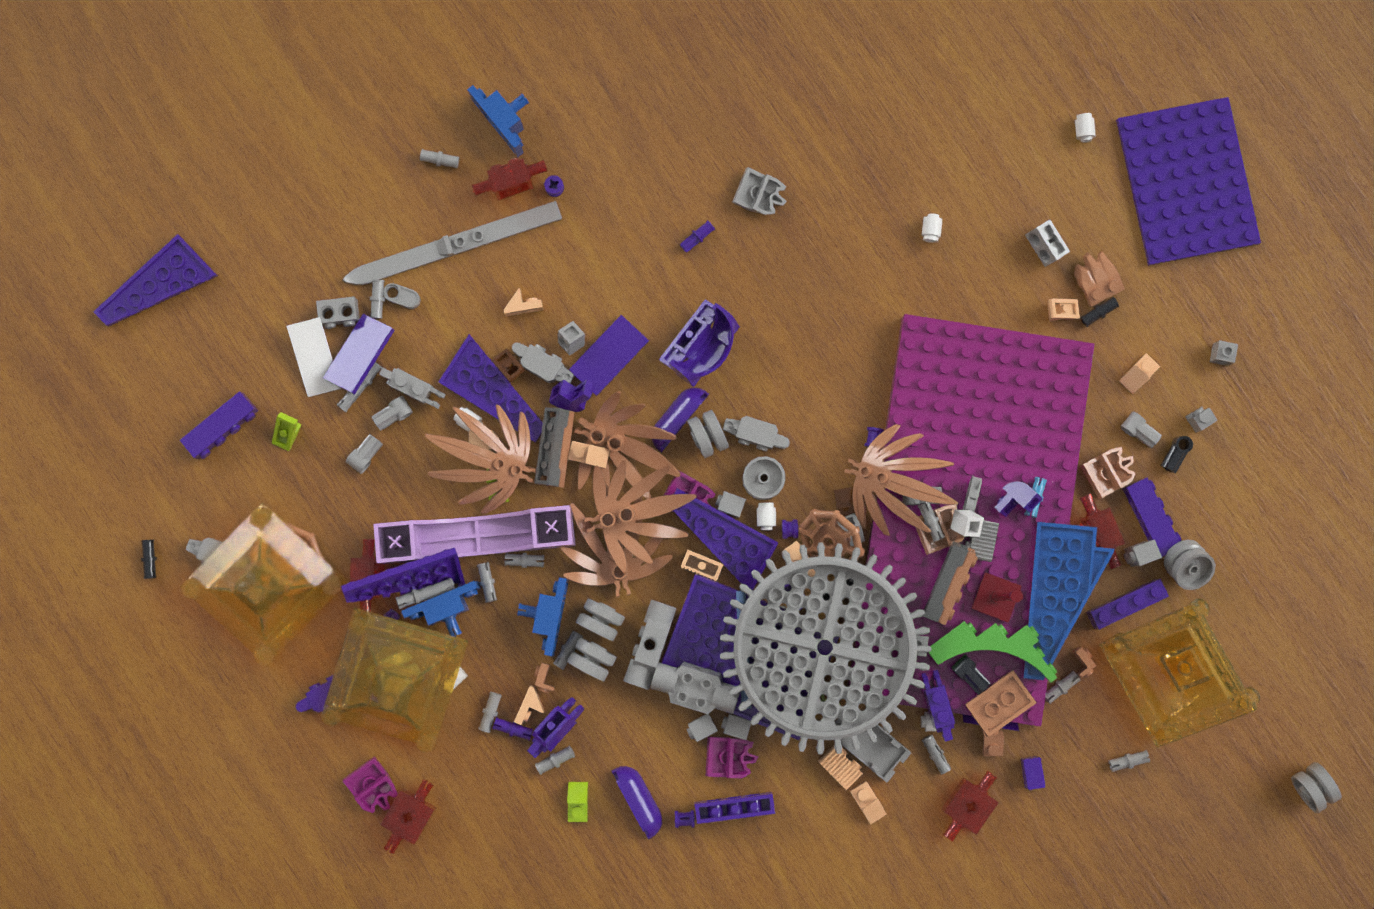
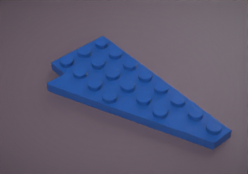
(1062, 581)

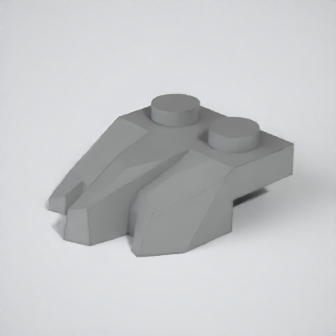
(759, 192)

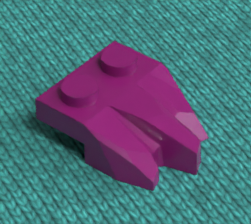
(690, 486)
(728, 757)
(371, 785)

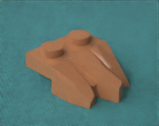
(1098, 278)
(1108, 472)
(945, 517)

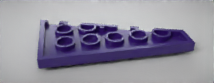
(162, 277)
(482, 384)
(731, 541)
(407, 577)

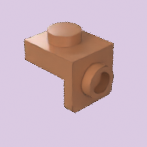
(1084, 658)
(541, 674)
(994, 744)

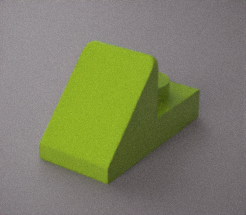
(285, 431)
(577, 801)

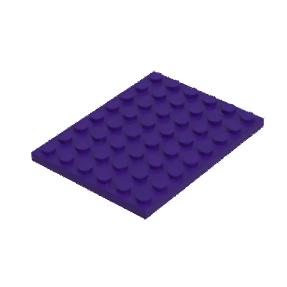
(1188, 181)
(699, 643)

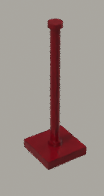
(996, 597)

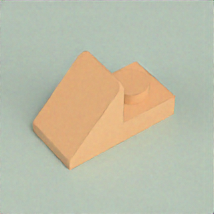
(517, 306)
(1063, 309)
(1139, 373)
(589, 454)
(530, 701)
(868, 802)

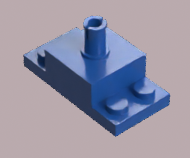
(501, 115)
(444, 607)
(548, 615)

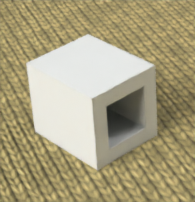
(967, 523)

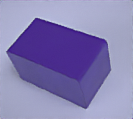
(1032, 772)

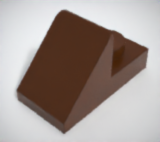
(508, 365)
(844, 501)

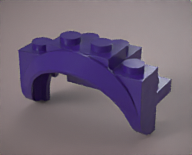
(700, 344)

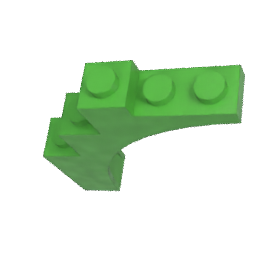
(1019, 644)

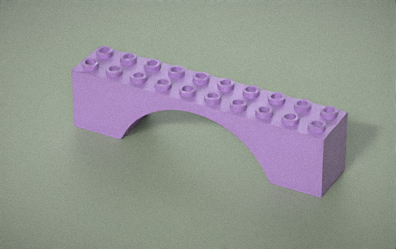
(475, 535)

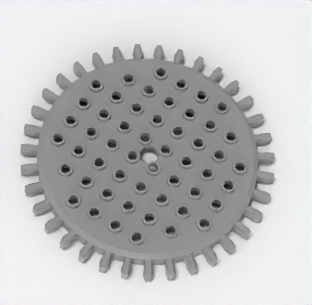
(896, 619)

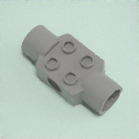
(658, 623)
(694, 687)

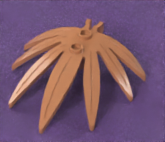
(609, 435)
(504, 465)
(876, 476)
(620, 516)
(608, 571)

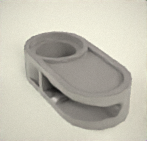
(406, 297)
(972, 493)

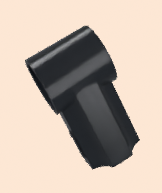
(1175, 455)
(967, 671)

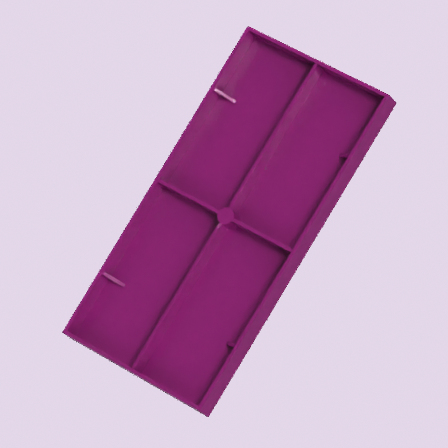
(1001, 412)

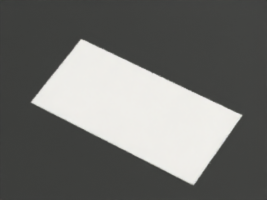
(312, 355)

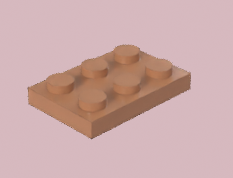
(1000, 703)

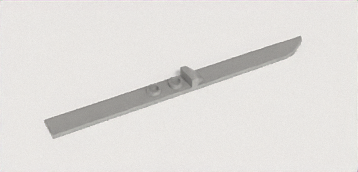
(454, 244)

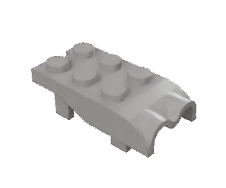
(878, 756)

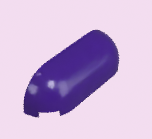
(679, 413)
(639, 799)

